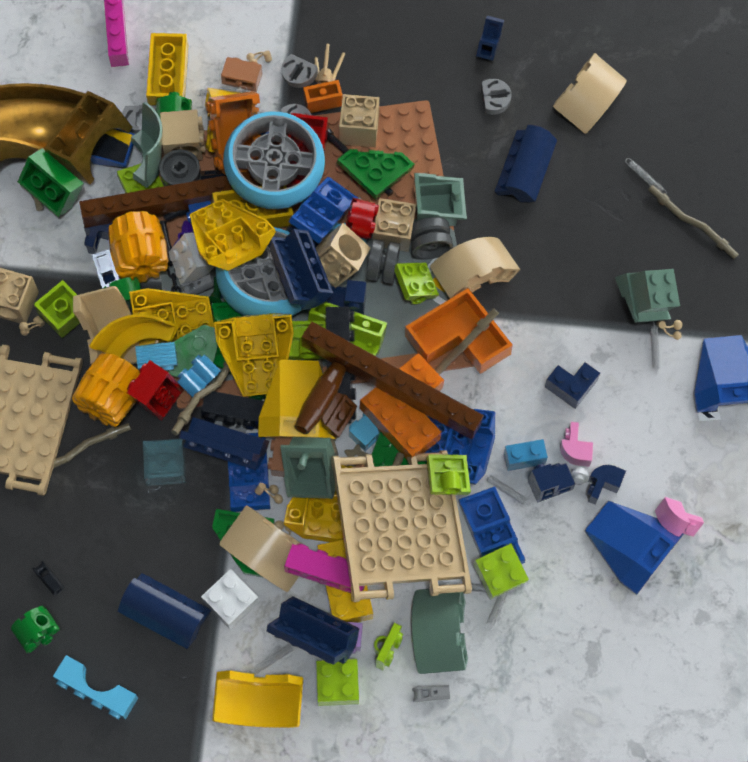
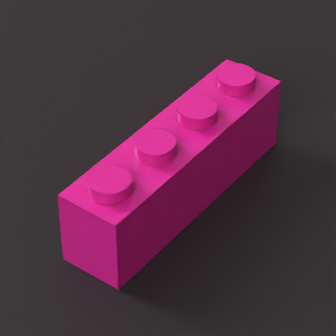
(116, 33)
(319, 567)

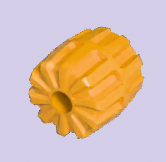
(138, 246)
(105, 388)

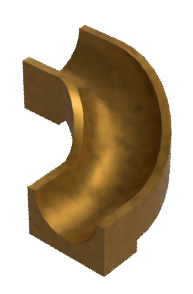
(58, 121)

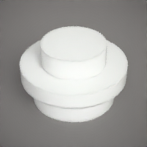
(580, 475)

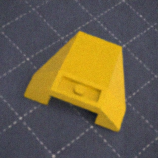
(230, 234)
(180, 308)
(254, 347)
(285, 397)
(315, 517)

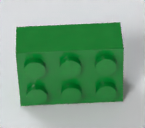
(50, 182)

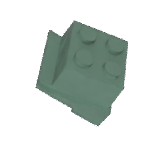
(439, 197)
(649, 294)
(308, 468)

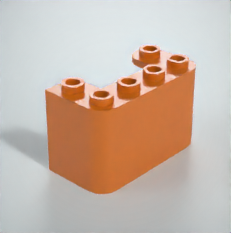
(225, 115)

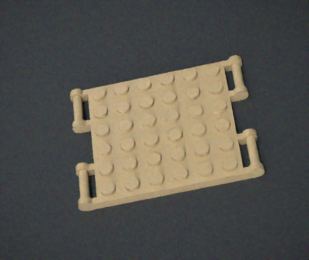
(33, 417)
(398, 528)

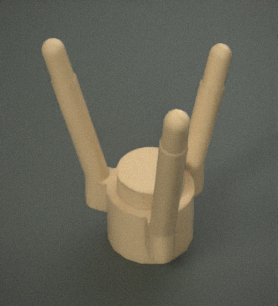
(325, 74)

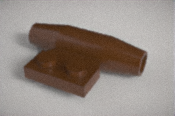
(327, 404)

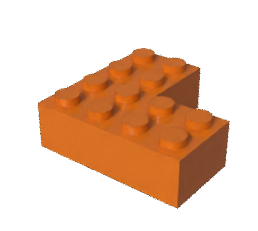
(450, 325)
(399, 422)

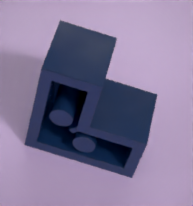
(352, 295)
(572, 388)
(550, 481)

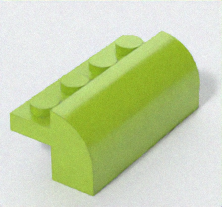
(368, 330)

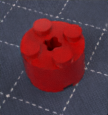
(361, 217)

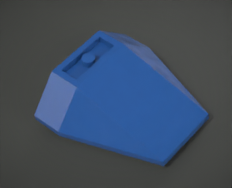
(722, 373)
(477, 450)
(630, 543)

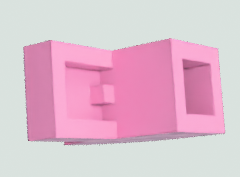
(576, 451)
(676, 520)

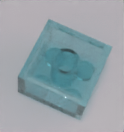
(164, 462)

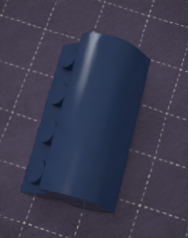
(526, 163)
(300, 269)
(225, 443)
(163, 610)
(314, 631)

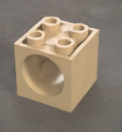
(359, 120)
(183, 131)
(395, 223)
(341, 254)
(16, 295)

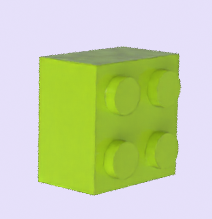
(57, 309)
(500, 571)
(337, 683)

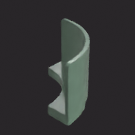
(150, 146)
(437, 632)

